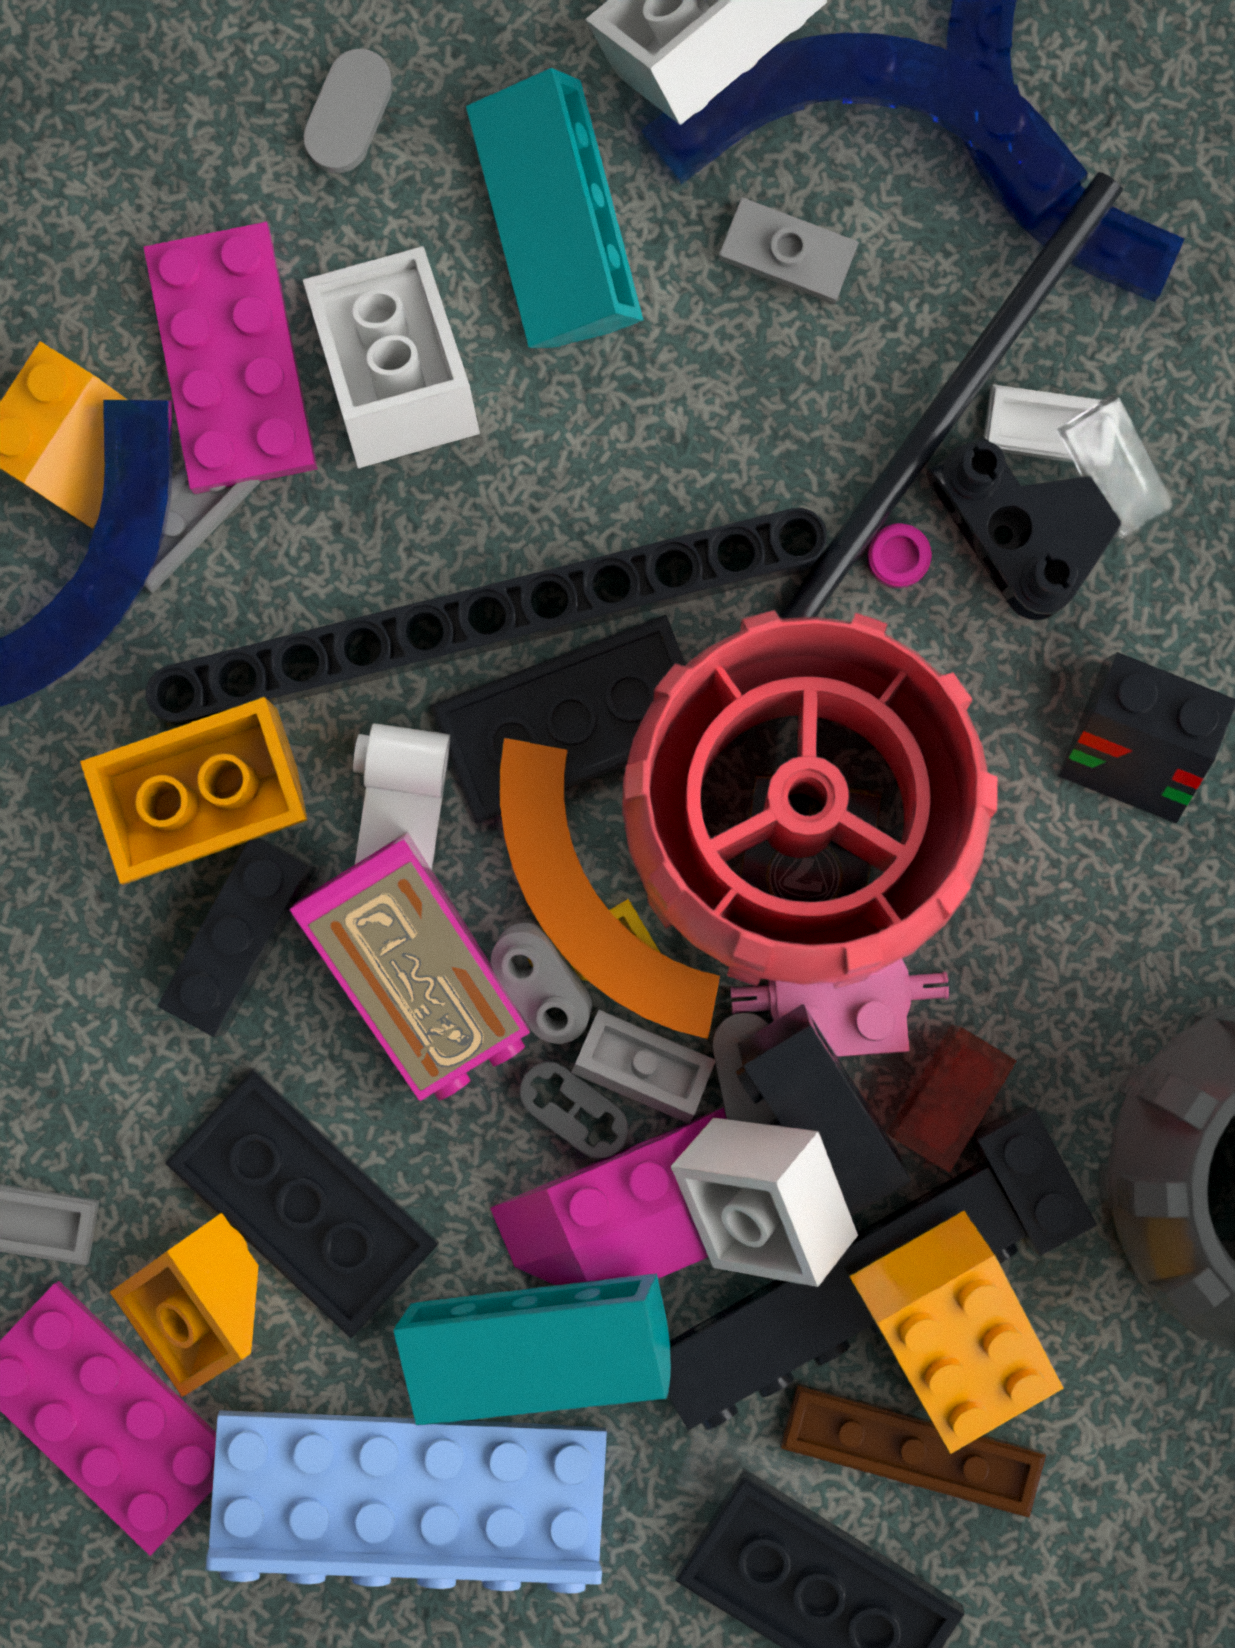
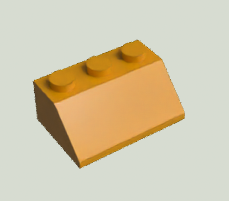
(195, 790)

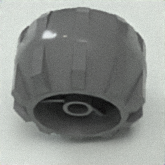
(1161, 1173)

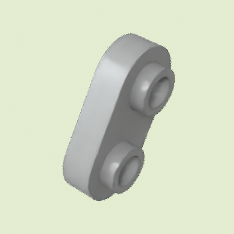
(543, 986)

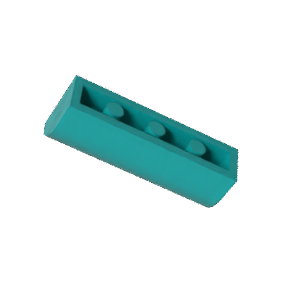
(554, 210)
(535, 1350)

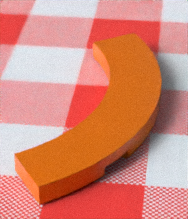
(572, 911)

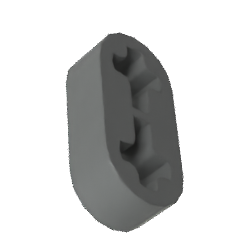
(564, 1121)

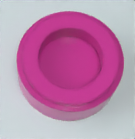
(899, 555)

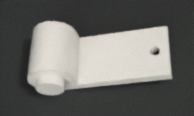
(403, 787)

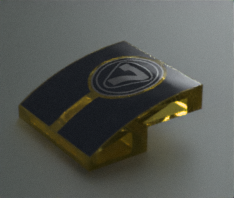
(816, 878)

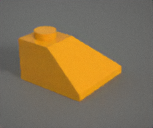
(195, 1304)

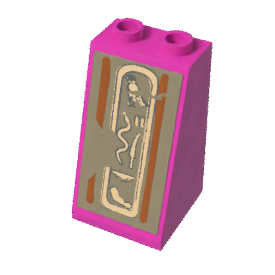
(412, 969)

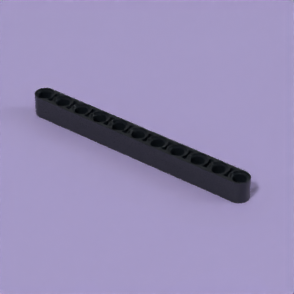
(514, 595)

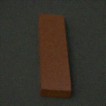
(911, 1451)

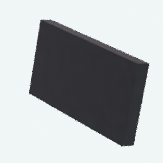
(573, 702)
(302, 1203)
(809, 1579)

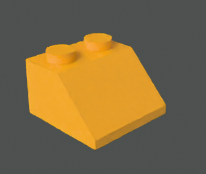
(56, 432)

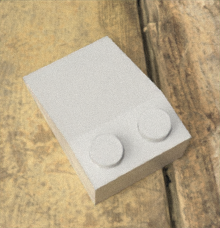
(392, 357)

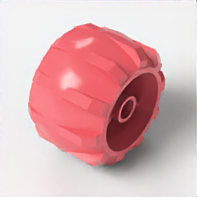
(810, 672)

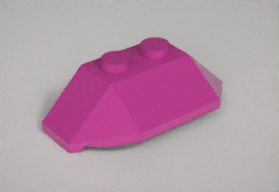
(608, 1216)

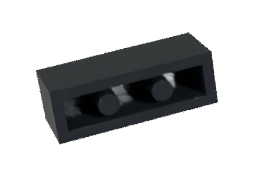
(236, 937)
(812, 1091)

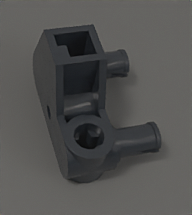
(1053, 526)

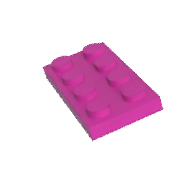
(230, 357)
(105, 1418)

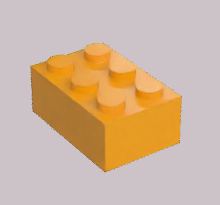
(957, 1331)

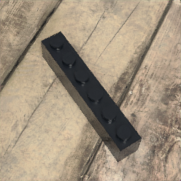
(790, 1323)

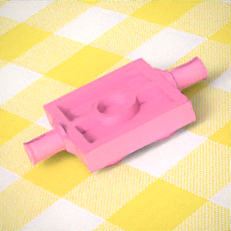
(853, 1018)

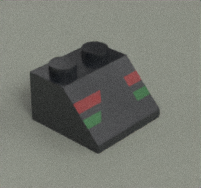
(1147, 737)

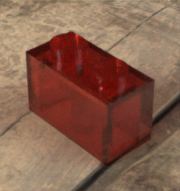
(951, 1097)

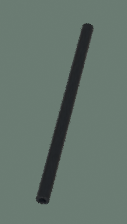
(954, 398)

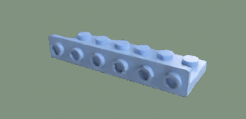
(406, 1501)

